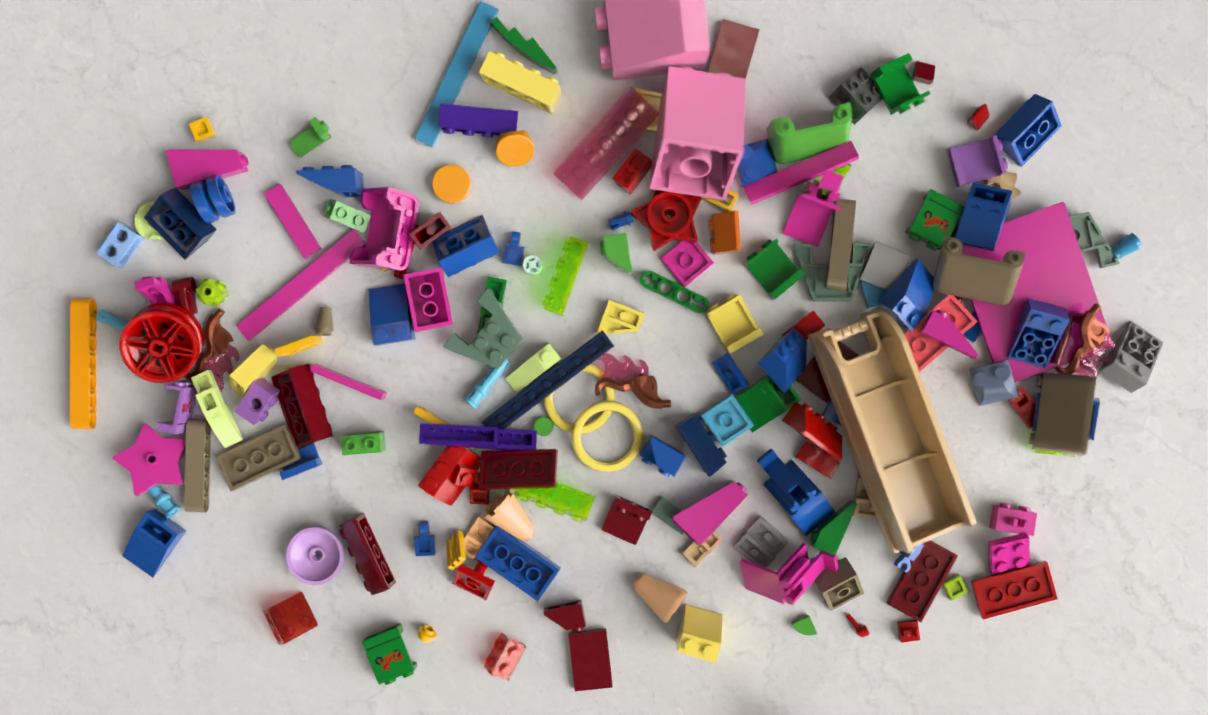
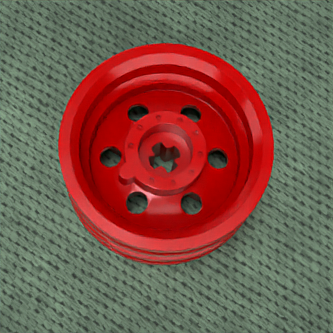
(179, 322)

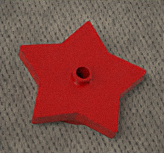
(665, 230)

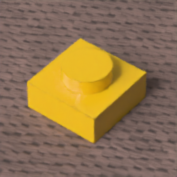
(202, 129)

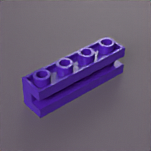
(476, 120)

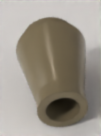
(324, 322)

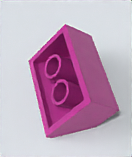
(428, 299)

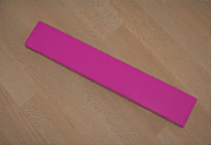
(801, 172)

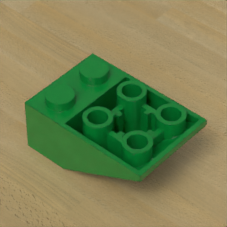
(766, 401)

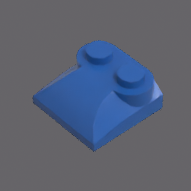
(756, 162)

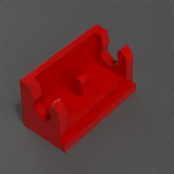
(633, 171)

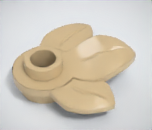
(1005, 181)

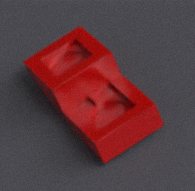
(807, 325)
(1024, 406)
(818, 459)

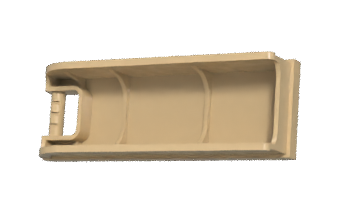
(893, 433)

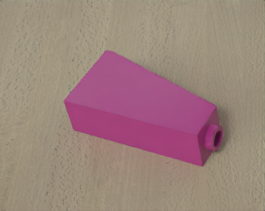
(198, 165)
(707, 515)

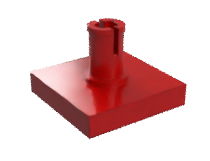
(474, 580)

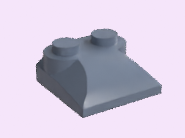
(993, 382)

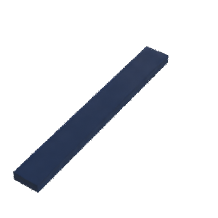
(550, 382)

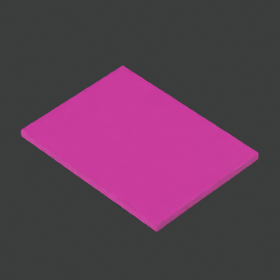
(1050, 274)

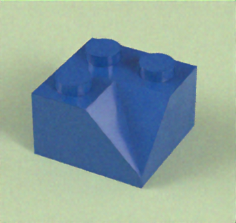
(663, 455)

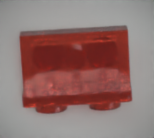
(504, 657)

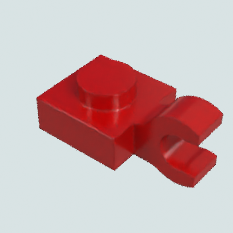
(465, 476)

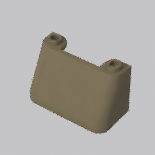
(976, 277)
(1064, 413)

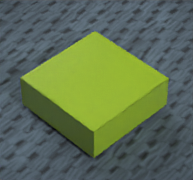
(954, 587)

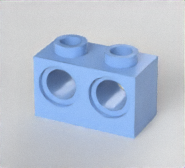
(124, 248)

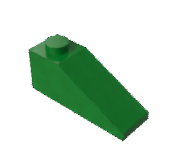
(831, 532)

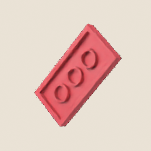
(926, 349)

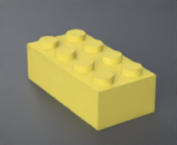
(520, 82)

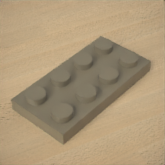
(258, 457)

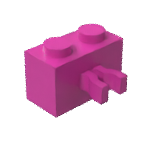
(1012, 519)

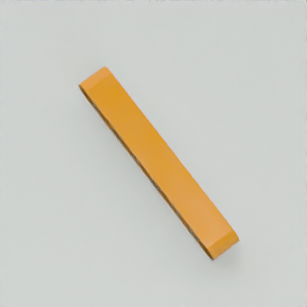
(83, 363)

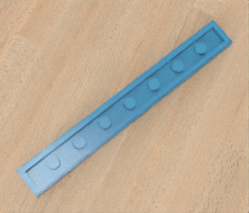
(457, 71)

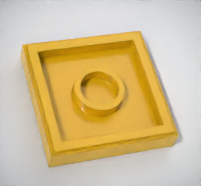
(299, 346)

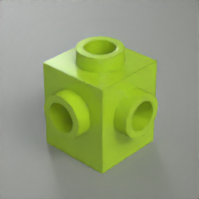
(217, 289)

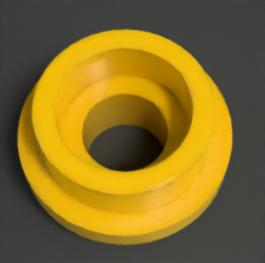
(426, 633)

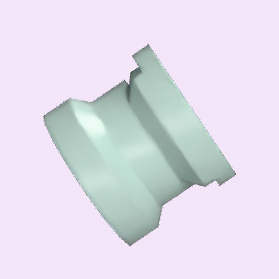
(532, 265)

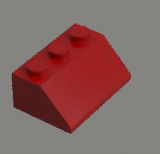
(815, 429)
(439, 477)

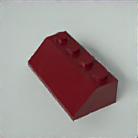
(302, 405)
(367, 554)

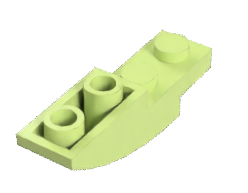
(215, 410)

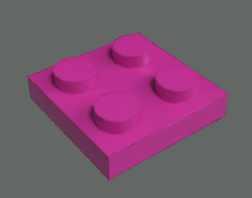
(1009, 553)

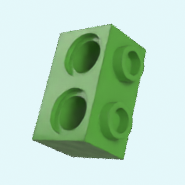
(363, 443)

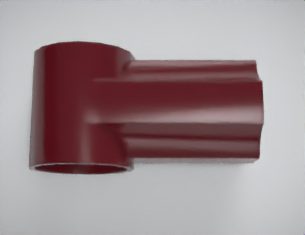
(185, 292)

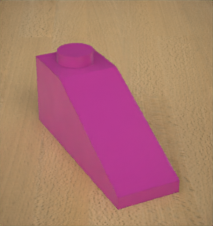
(946, 332)

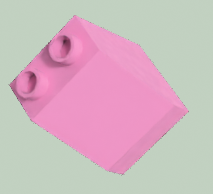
(652, 36)
(698, 133)

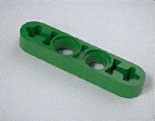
(675, 289)

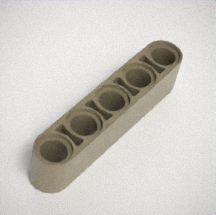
(841, 245)
(197, 465)

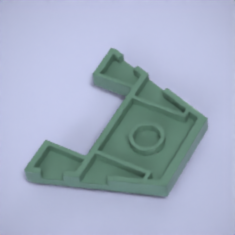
(1090, 238)
(817, 273)
(495, 339)

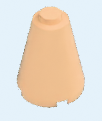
(509, 516)
(660, 595)

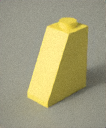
(253, 368)

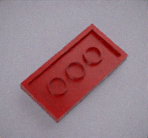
(1014, 590)

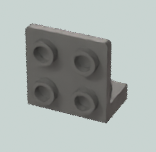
(860, 92)

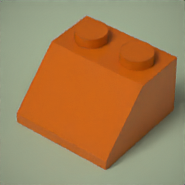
(725, 233)

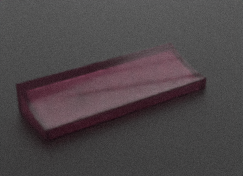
(606, 143)

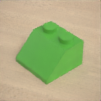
(617, 251)

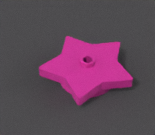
(162, 471)

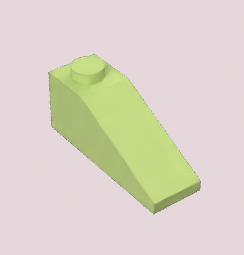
(533, 368)

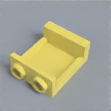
(733, 323)

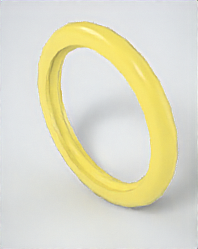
(587, 413)
(591, 426)

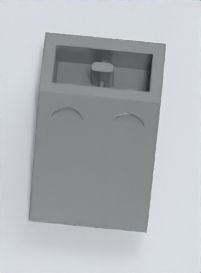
(1132, 358)

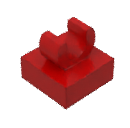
(908, 631)

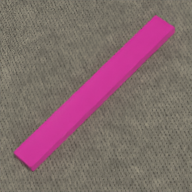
(300, 285)

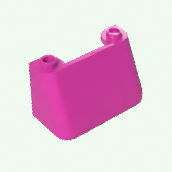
(389, 229)

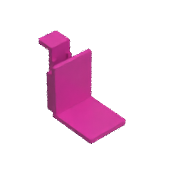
(813, 210)
(791, 578)

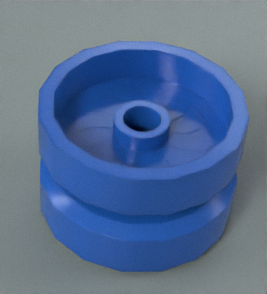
(212, 199)

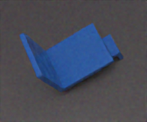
(795, 492)

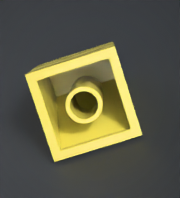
(700, 633)

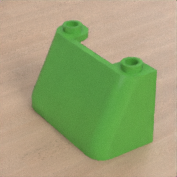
(805, 143)

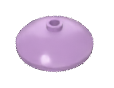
(304, 562)

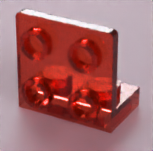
(290, 618)

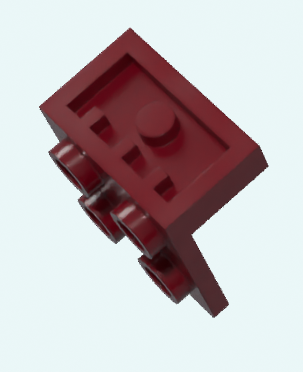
(626, 520)

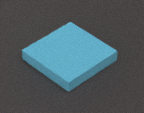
(727, 420)

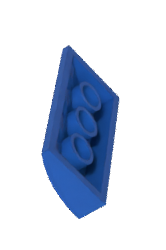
(518, 563)

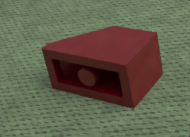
(429, 230)
(567, 615)

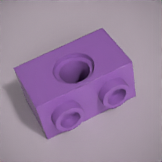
(249, 407)

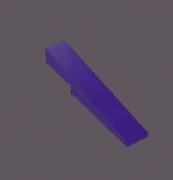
(477, 437)

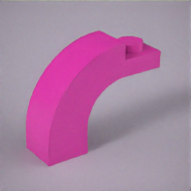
(156, 291)

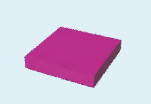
(686, 261)

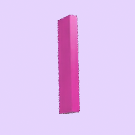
(293, 221)
(347, 381)

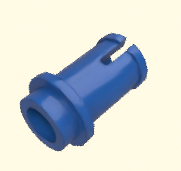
(621, 220)

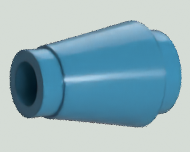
(1126, 245)

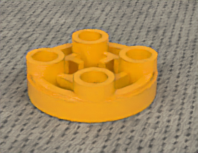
(514, 148)
(451, 184)

